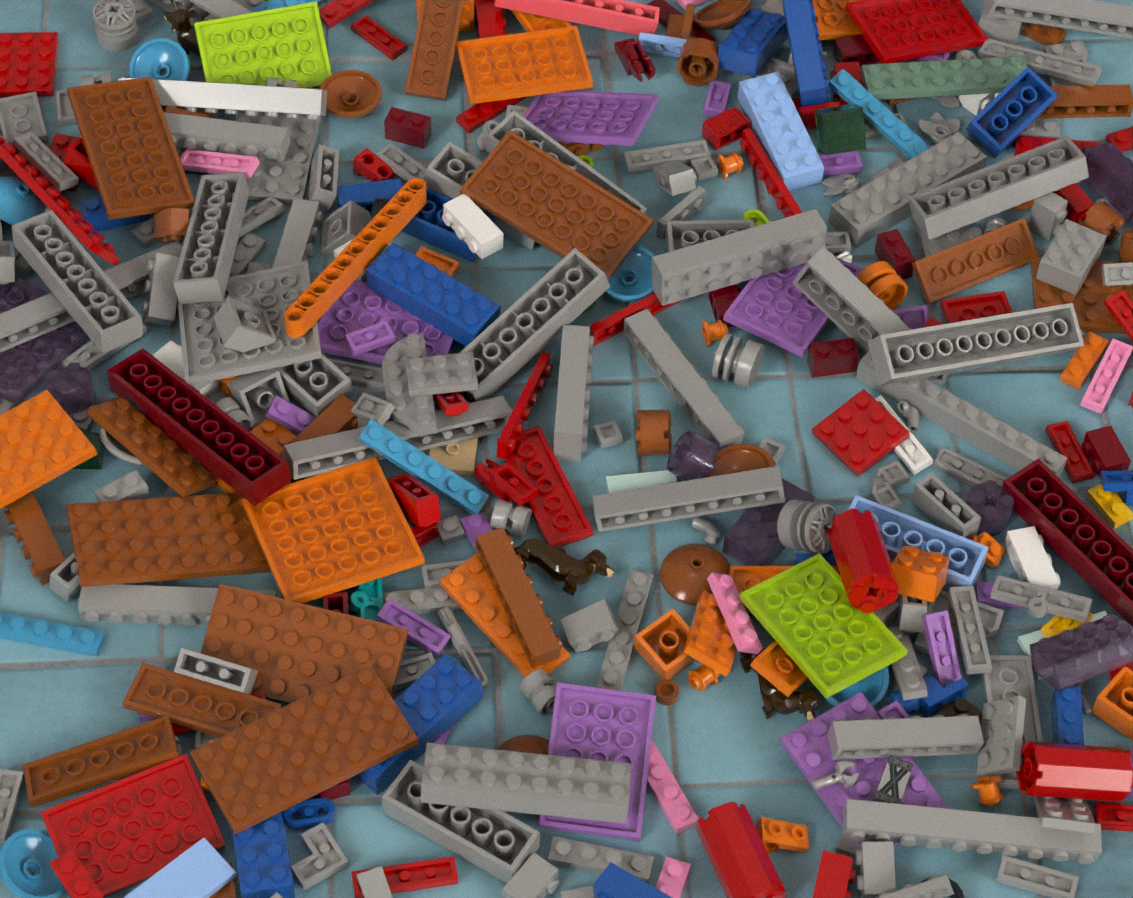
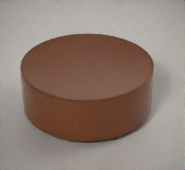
(666, 692)

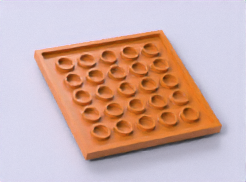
(333, 532)

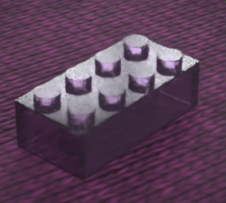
(1111, 176)
(755, 535)
(1083, 651)

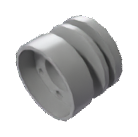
(116, 24)
(741, 361)
(805, 525)

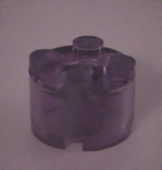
(71, 387)
(693, 457)
(992, 505)

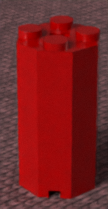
(863, 560)
(1075, 771)
(738, 853)

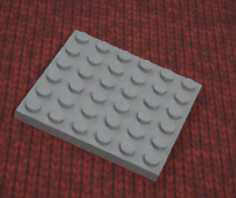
(271, 290)

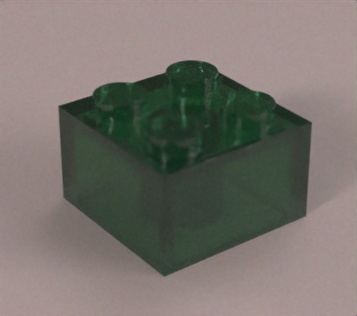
(840, 129)

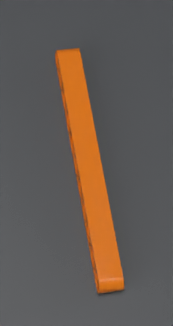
(355, 258)

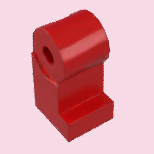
(371, 167)

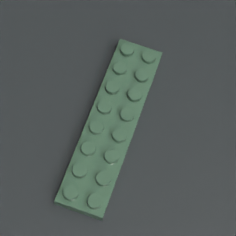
(941, 77)

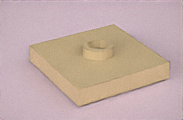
(458, 456)

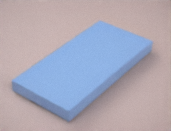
(193, 874)

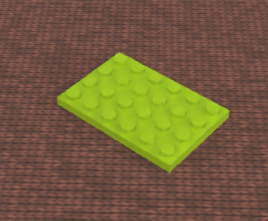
(263, 45)
(820, 626)

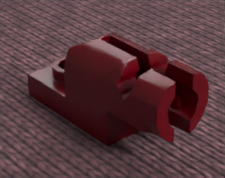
(634, 58)

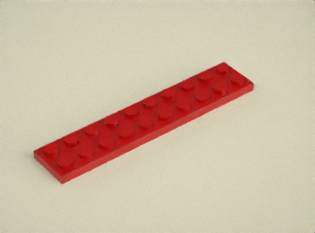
(59, 205)

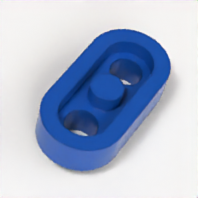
(309, 811)

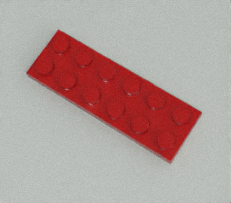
(556, 506)

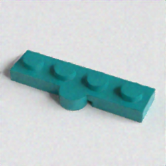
(367, 599)

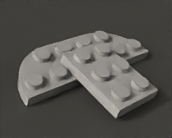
(413, 379)

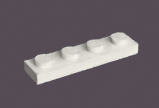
(910, 450)

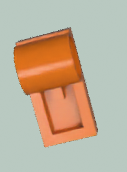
(782, 835)

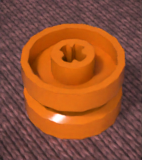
(884, 283)

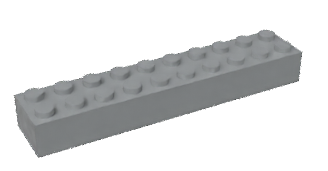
(975, 344)

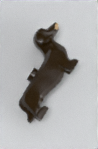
(185, 31)
(562, 566)
(775, 701)

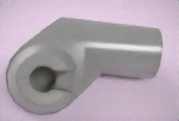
(910, 414)
(707, 527)

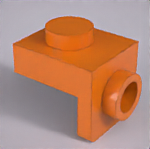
(995, 549)

